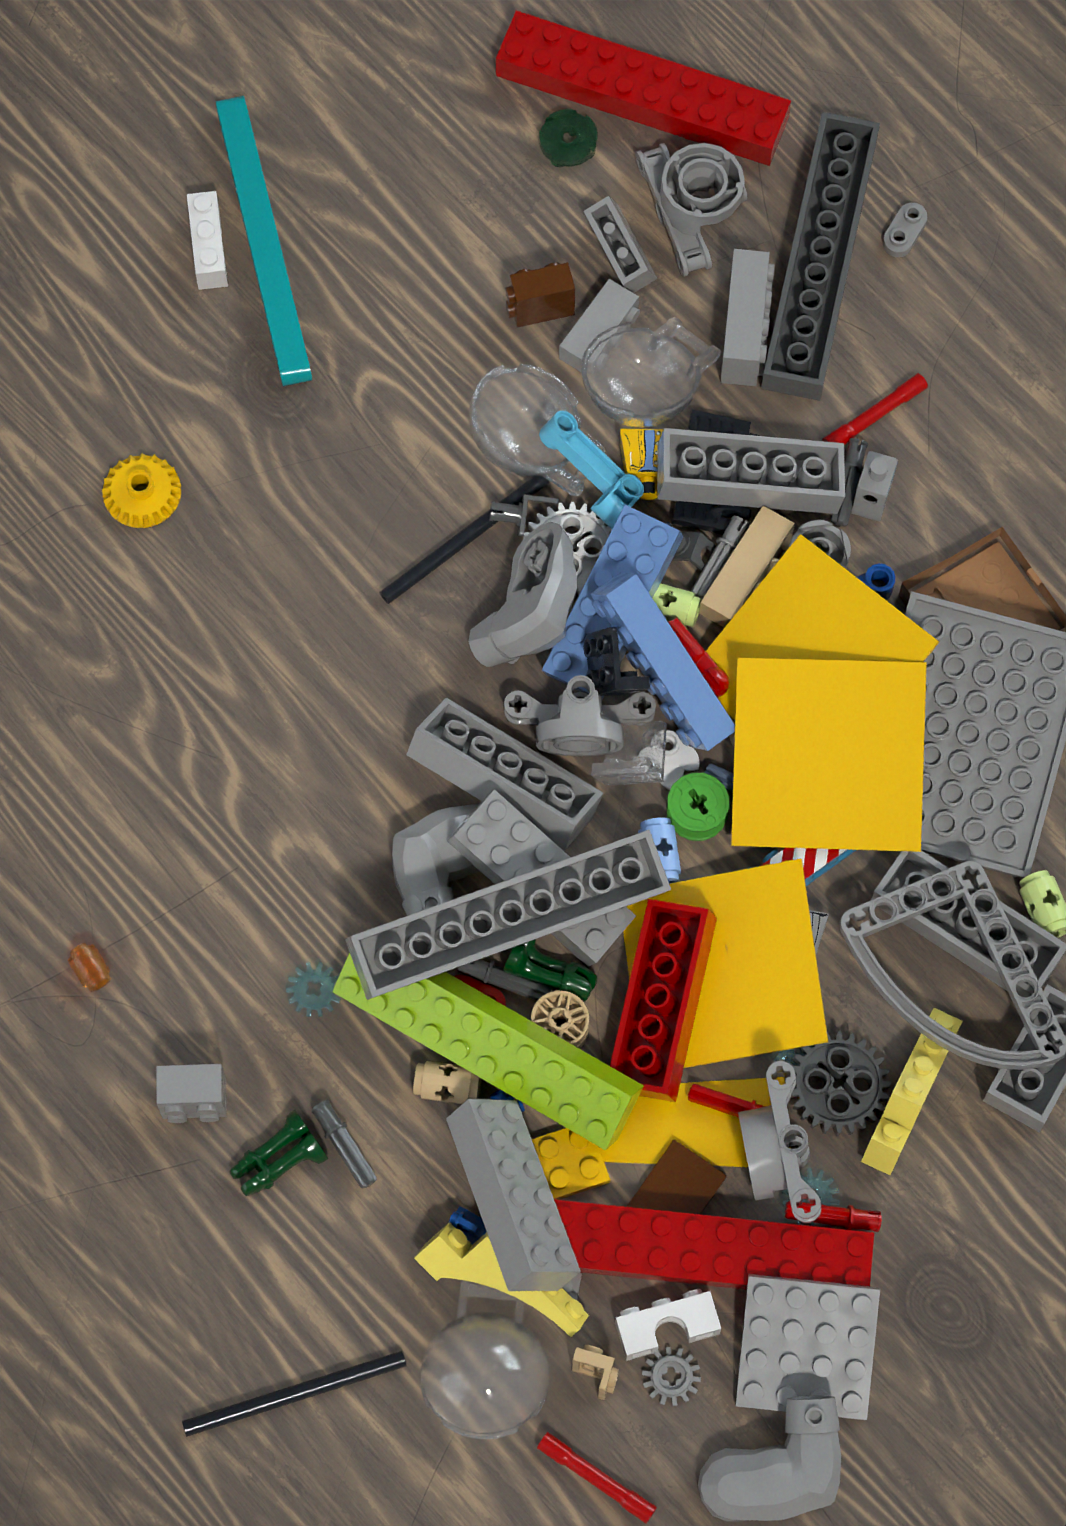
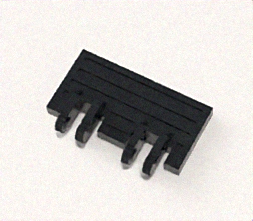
(705, 515)

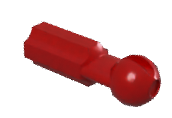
(711, 672)

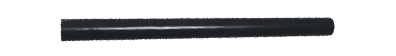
(457, 542)
(294, 1393)

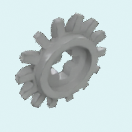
(680, 1366)

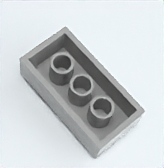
(747, 317)
(1033, 1092)

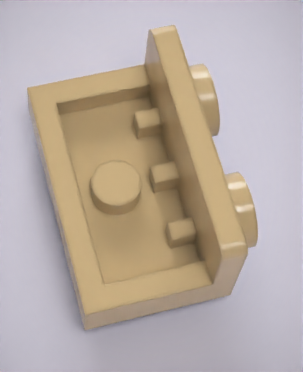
(594, 1364)

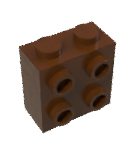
(541, 294)

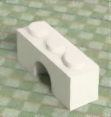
(207, 240)
(693, 1313)

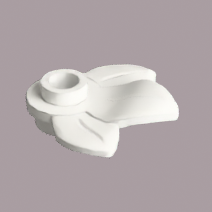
(678, 760)

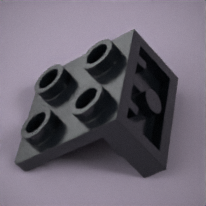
(604, 665)

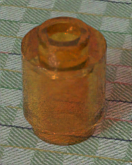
(89, 967)

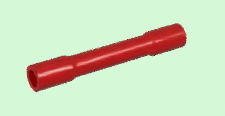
(901, 395)
(626, 1498)

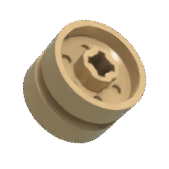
(563, 1007)

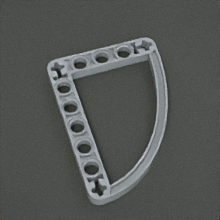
(997, 949)

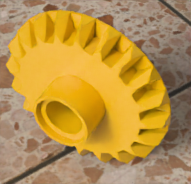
(147, 506)

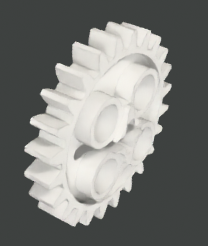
(586, 523)

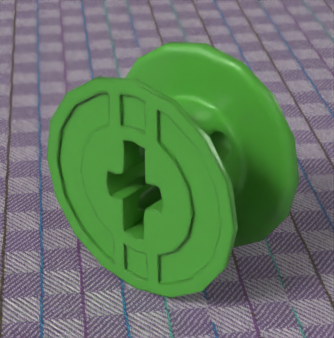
(703, 790)

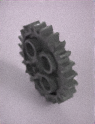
(858, 1064)

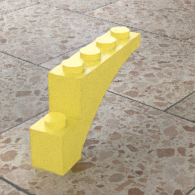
(908, 1098)
(454, 1257)

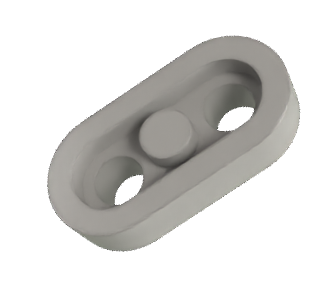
(905, 227)

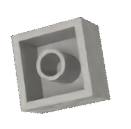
(191, 1092)

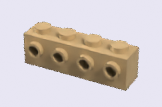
(747, 566)

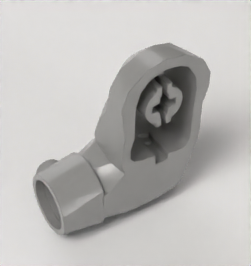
(536, 603)
(427, 862)
(779, 1479)

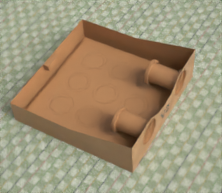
(990, 584)

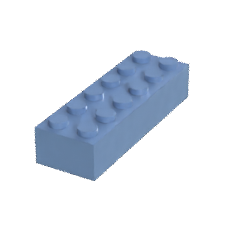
(634, 546)
(663, 658)

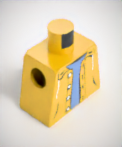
(640, 457)

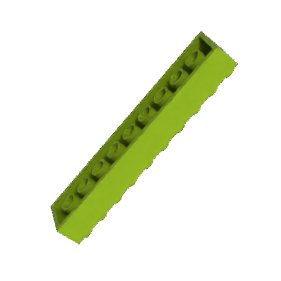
(505, 1051)

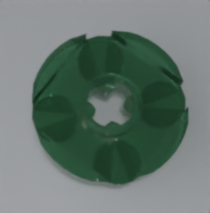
(564, 153)

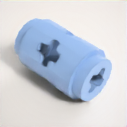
(666, 843)

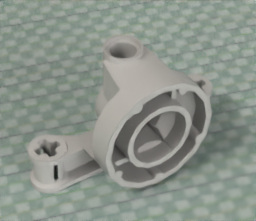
(672, 183)
(579, 720)
(767, 1144)

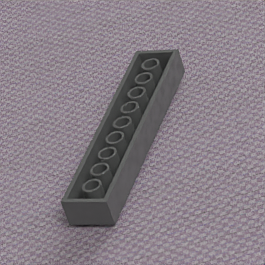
(820, 256)

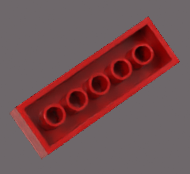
(663, 996)

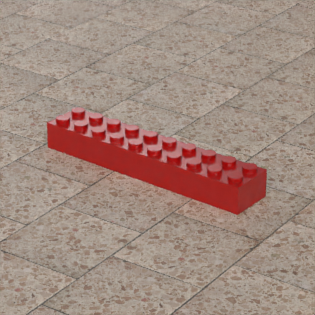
(642, 87)
(710, 1248)

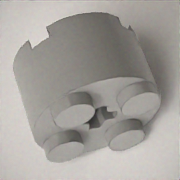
(828, 539)

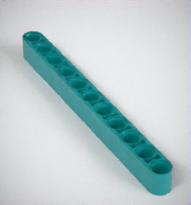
(263, 241)

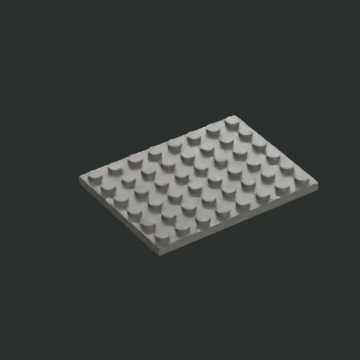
(989, 733)

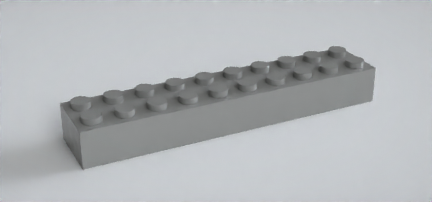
(507, 914)

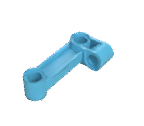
(617, 487)

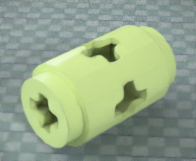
(683, 604)
(1044, 902)

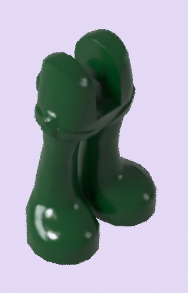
(533, 965)
(267, 1174)

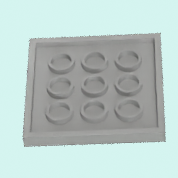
(807, 1343)

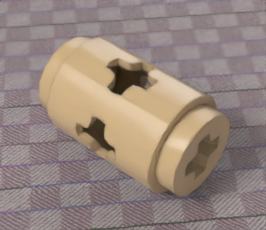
(432, 1081)

